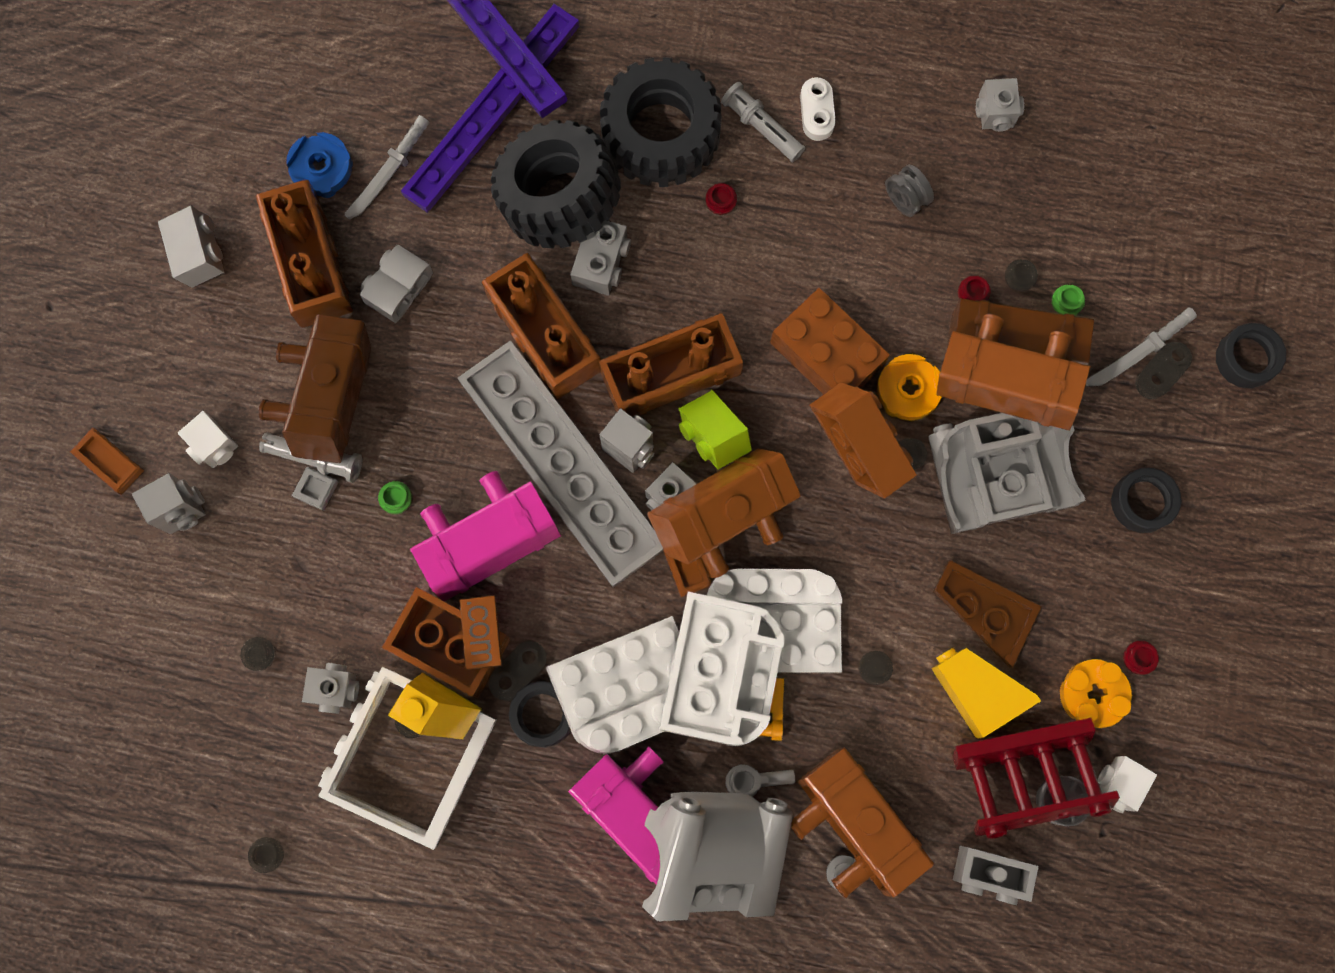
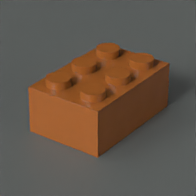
(828, 345)
(864, 439)
(432, 640)

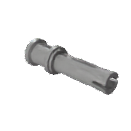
(752, 113)
(348, 468)

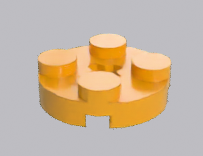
(898, 402)
(1109, 678)

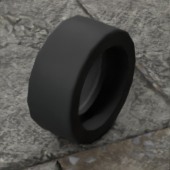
(1267, 339)
(1168, 489)
(516, 719)

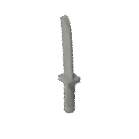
(388, 169)
(1152, 342)

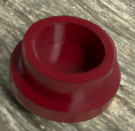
(721, 199)
(974, 288)
(1141, 657)

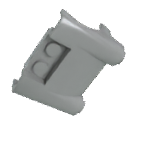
(1002, 470)
(718, 854)

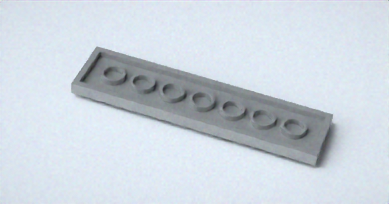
(562, 463)

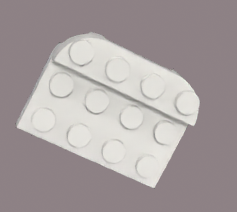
(804, 607)
(722, 671)
(618, 688)

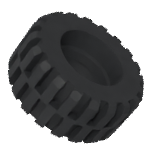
(668, 85)
(542, 156)

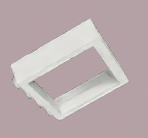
(347, 748)

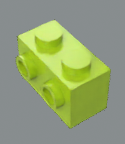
(714, 430)

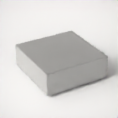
(315, 488)

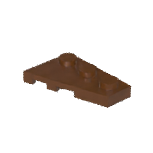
(988, 609)

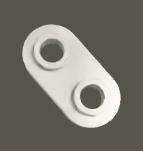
(817, 106)

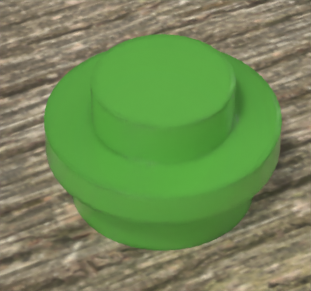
(1068, 300)
(395, 497)

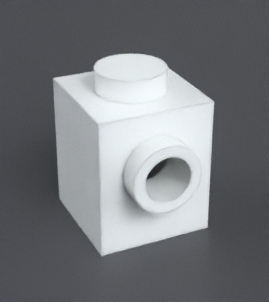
(207, 441)
(1129, 780)

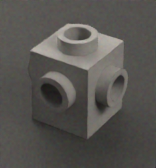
(999, 104)
(319, 685)

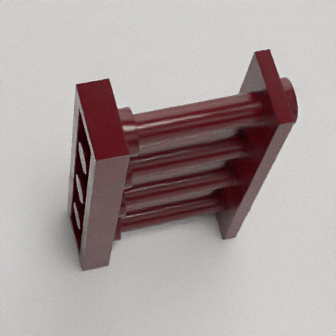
(1042, 744)

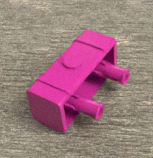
(485, 540)
(621, 807)

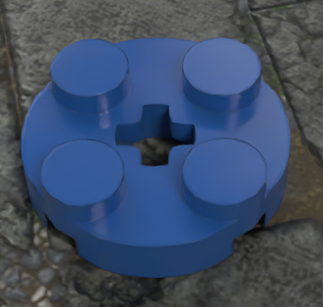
(315, 148)

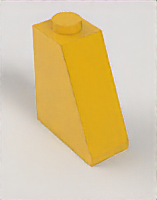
(981, 691)
(434, 709)

